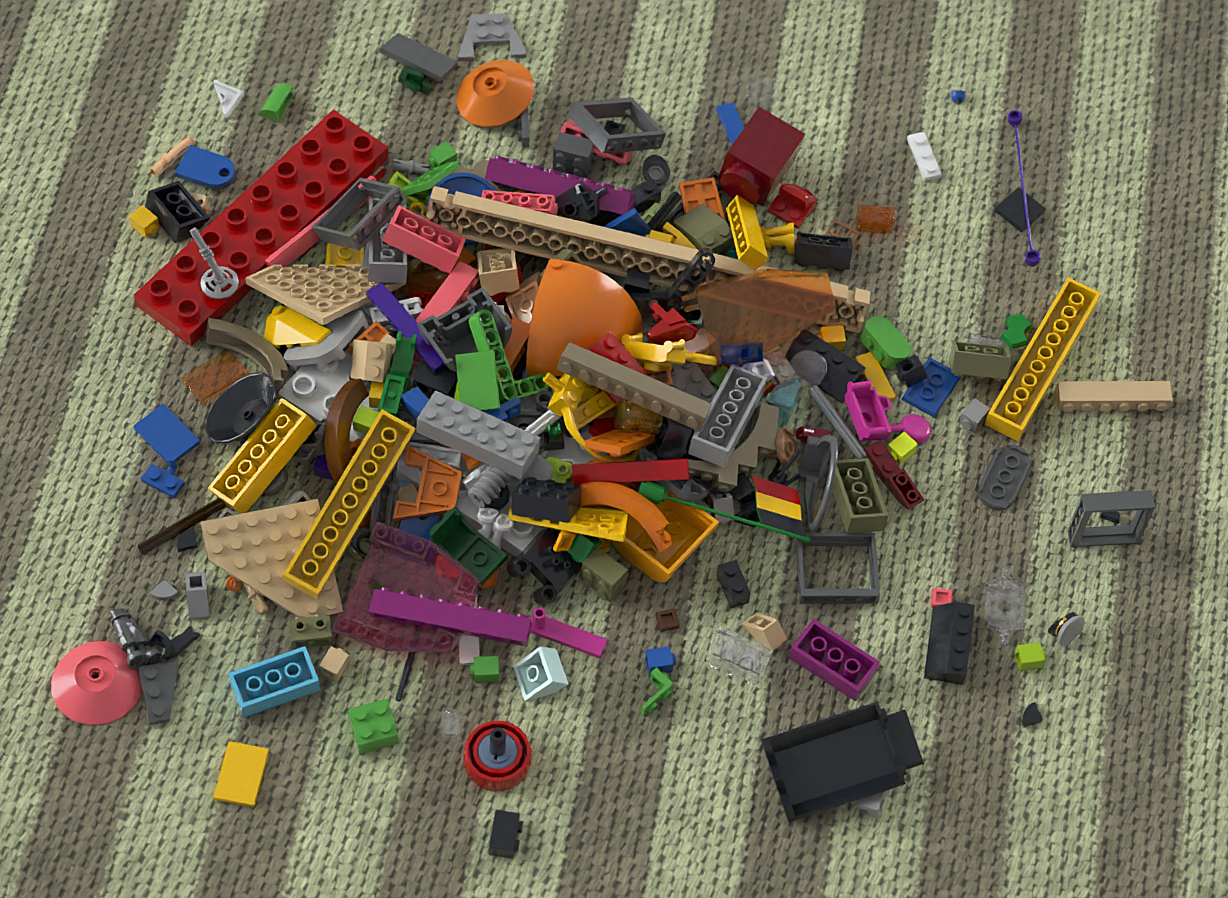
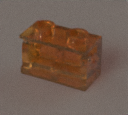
(875, 219)

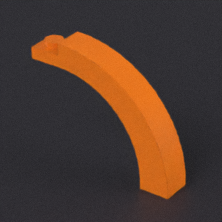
(632, 503)

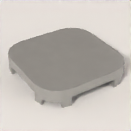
(332, 347)

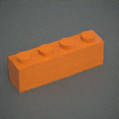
(518, 342)

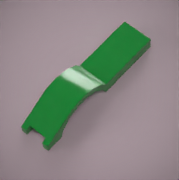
(398, 374)

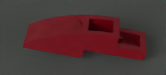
(892, 476)

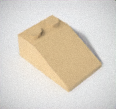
(498, 271)

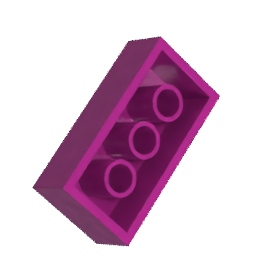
(834, 659)

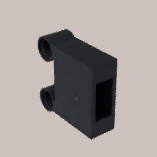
(549, 567)

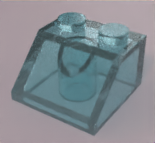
(785, 397)

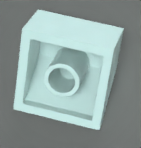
(540, 673)

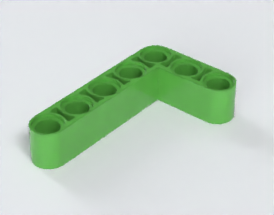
(505, 381)

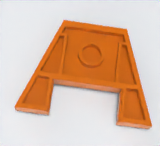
(437, 487)

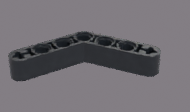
(684, 279)

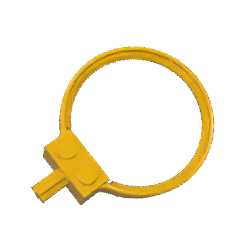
(565, 400)

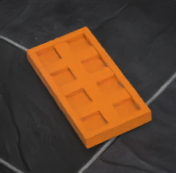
(701, 192)
(619, 442)

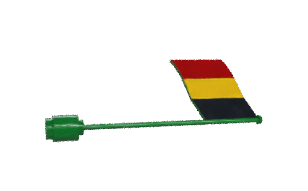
(775, 504)

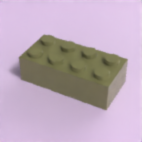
(858, 497)

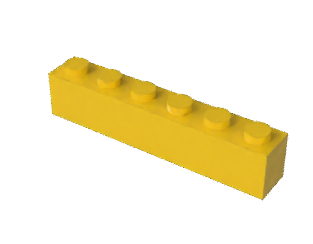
(746, 233)

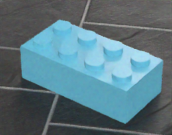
(274, 681)

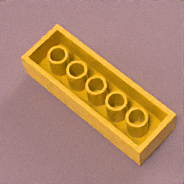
(262, 456)

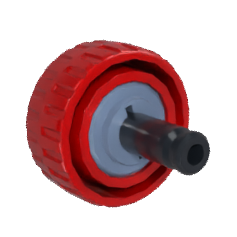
(497, 756)

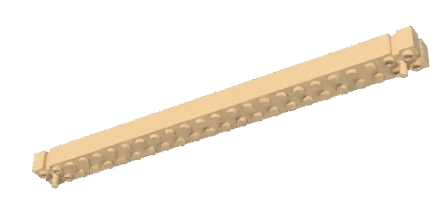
(603, 247)

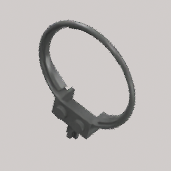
(813, 468)

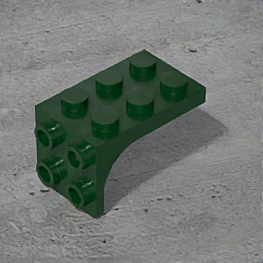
(467, 545)

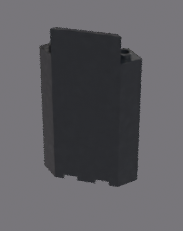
(841, 759)

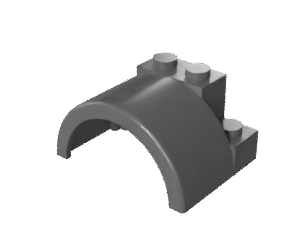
(455, 329)

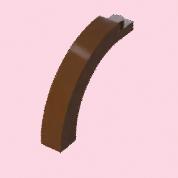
(339, 425)

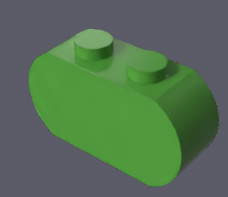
(885, 342)

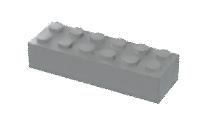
(384, 261)
(728, 415)
(478, 434)

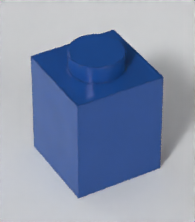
(660, 658)

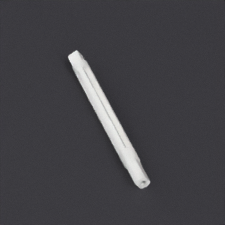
(535, 428)

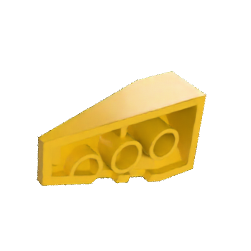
(290, 327)

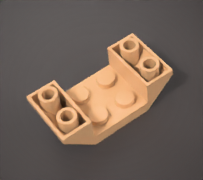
(523, 300)

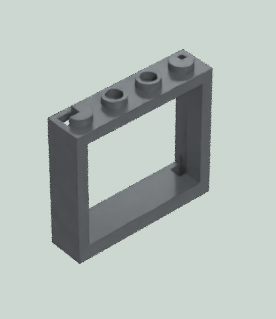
(586, 112)
(378, 216)
(1090, 503)
(839, 596)

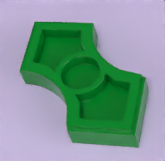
(1015, 335)

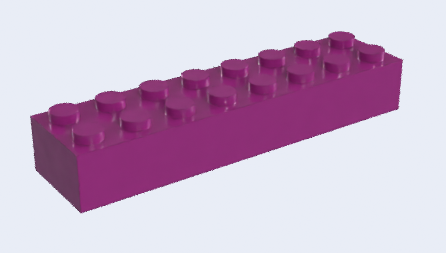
(552, 183)

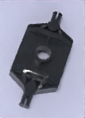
(584, 201)

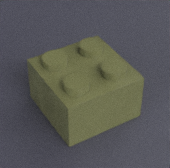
(603, 575)

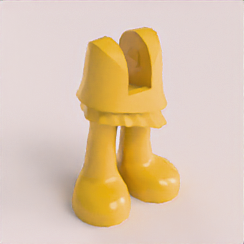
(786, 238)

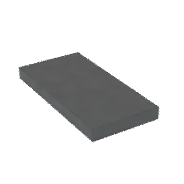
(418, 57)

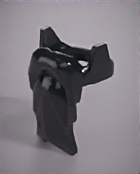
(173, 647)

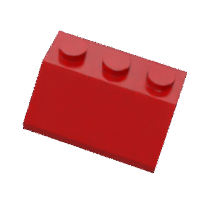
(613, 350)

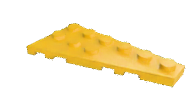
(589, 521)

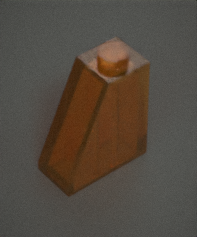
(425, 281)

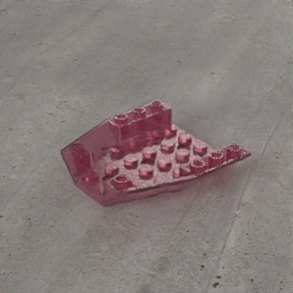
(412, 566)

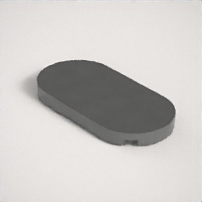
(1004, 477)

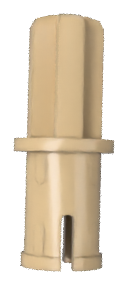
(257, 600)

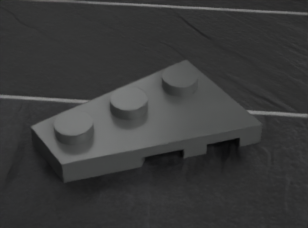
(158, 690)

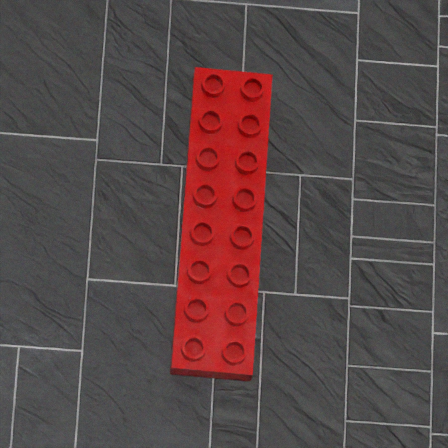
(261, 222)

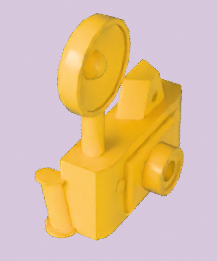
(658, 355)

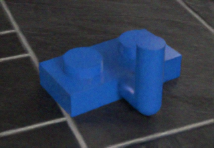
(164, 480)

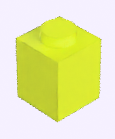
(902, 448)

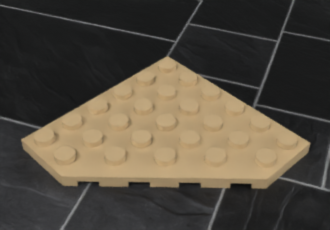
(317, 292)
(259, 549)

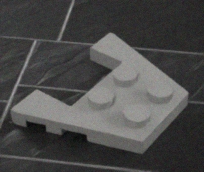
(489, 30)

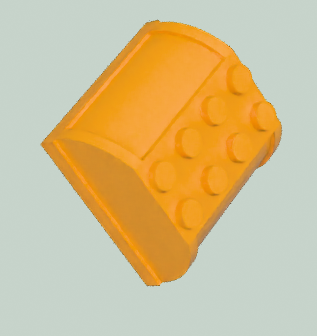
(687, 530)

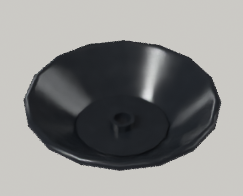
(241, 408)

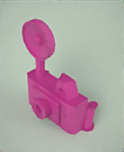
(870, 419)

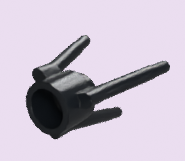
(780, 476)

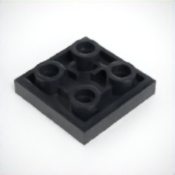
(1013, 209)

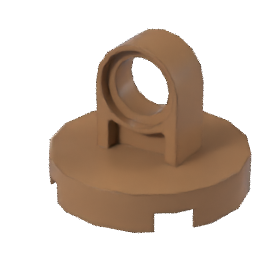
(785, 446)

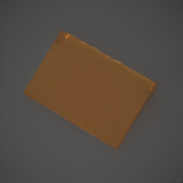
(214, 376)

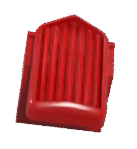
(793, 204)
(669, 327)

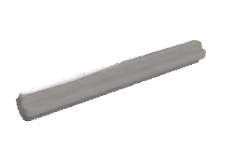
(837, 422)

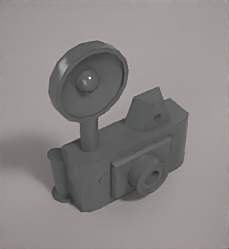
(310, 448)

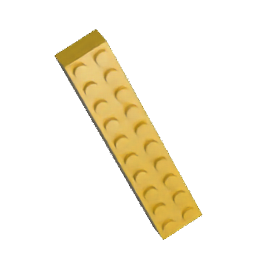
(1042, 359)
(348, 504)

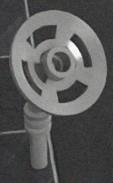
(218, 272)

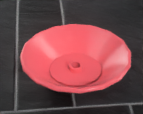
(99, 699)

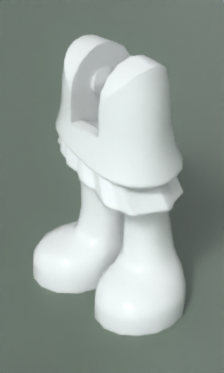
(502, 524)

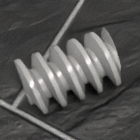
(488, 486)

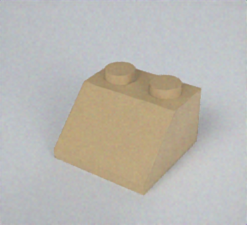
(371, 360)

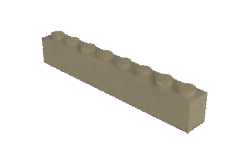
(634, 386)

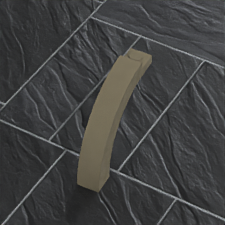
(249, 344)

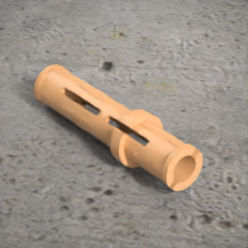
(166, 161)

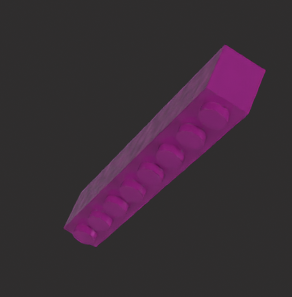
(451, 617)

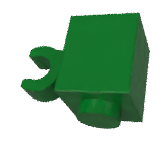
(583, 546)

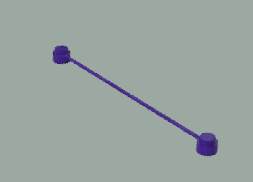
(1032, 257)

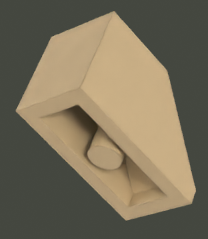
(765, 630)

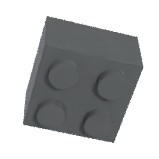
(573, 155)

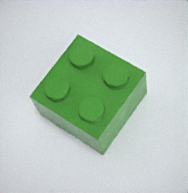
(373, 726)

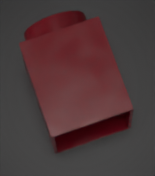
(760, 158)

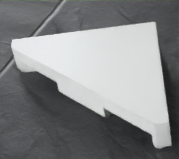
(228, 97)

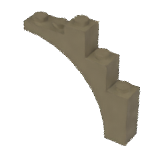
(758, 441)

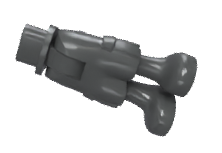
(133, 640)

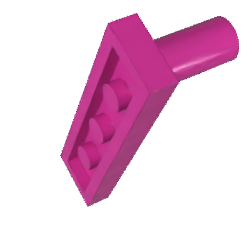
(566, 634)

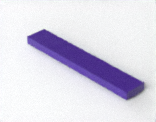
(404, 322)

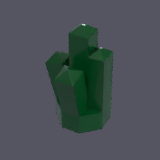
(415, 80)

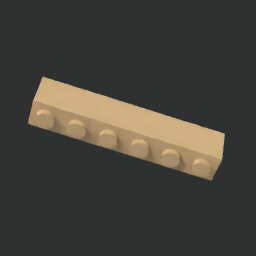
(1113, 395)

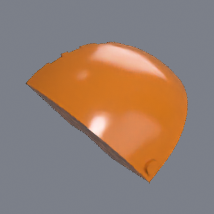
(577, 308)

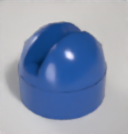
(957, 95)

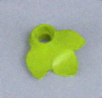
(556, 467)

